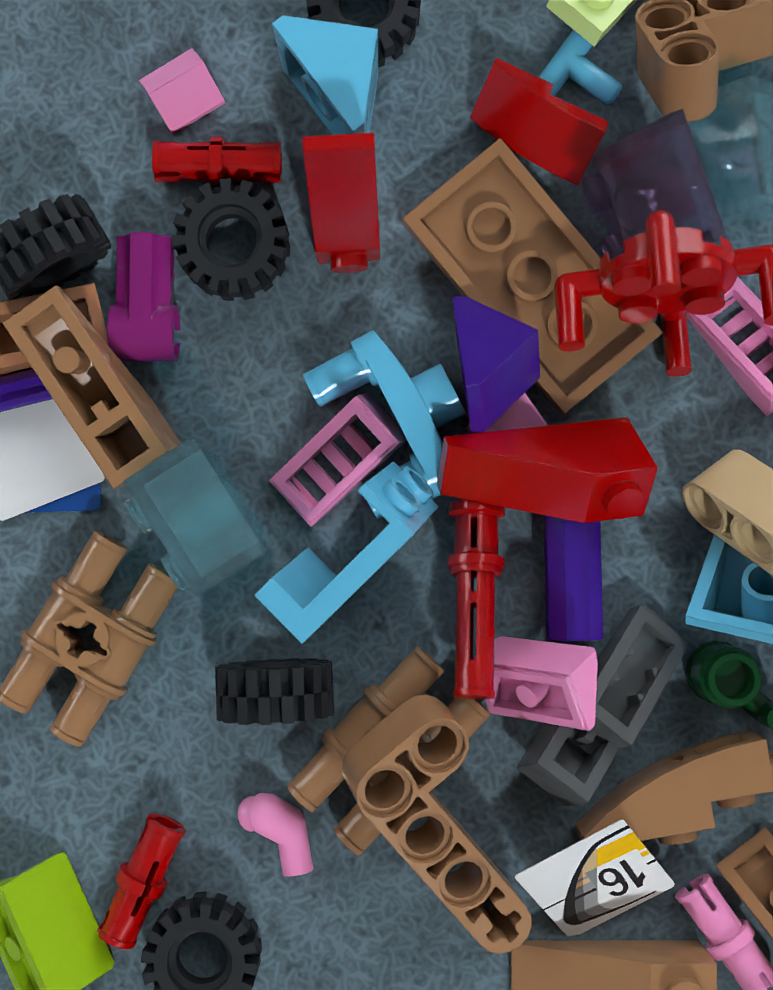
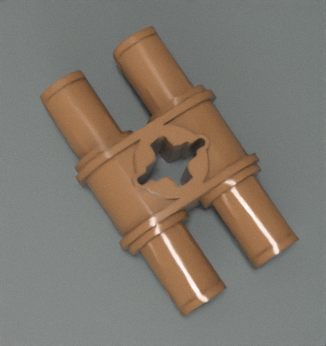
(55, 641)
(324, 769)

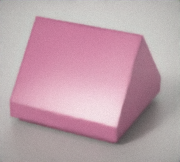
(182, 91)

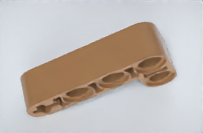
(690, 41)
(441, 839)

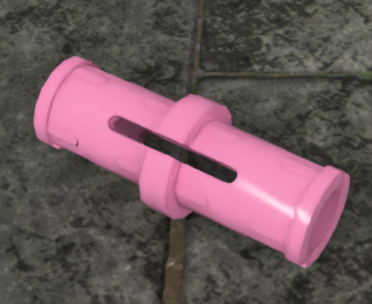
(727, 936)

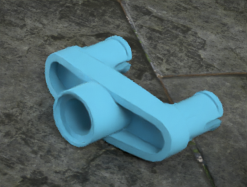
(417, 402)

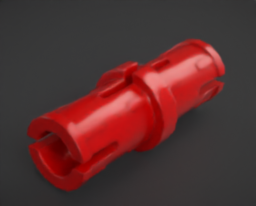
(216, 161)
(141, 881)

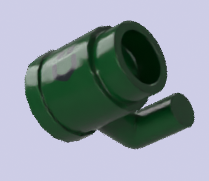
(728, 679)

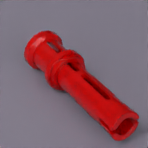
(475, 677)

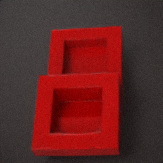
(537, 123)

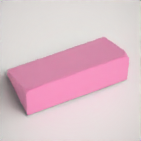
(544, 682)

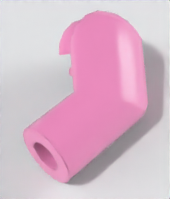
(282, 824)

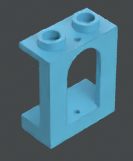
(310, 592)

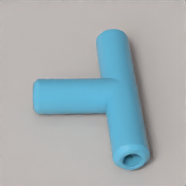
(571, 63)

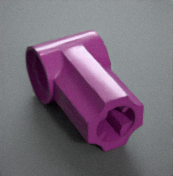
(144, 312)

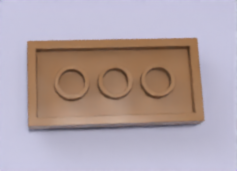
(505, 248)

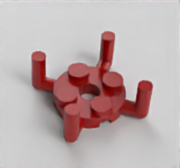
(665, 275)

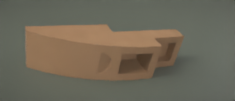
(676, 793)

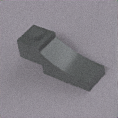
(629, 683)

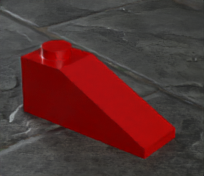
(343, 200)
(553, 470)

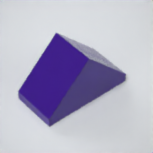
(495, 360)

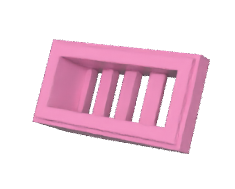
(735, 357)
(376, 420)

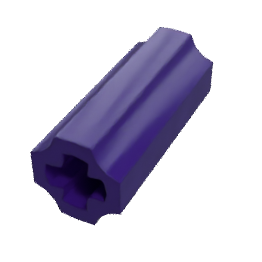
(573, 580)

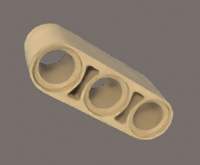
(736, 505)

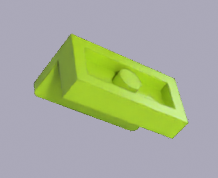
(49, 929)

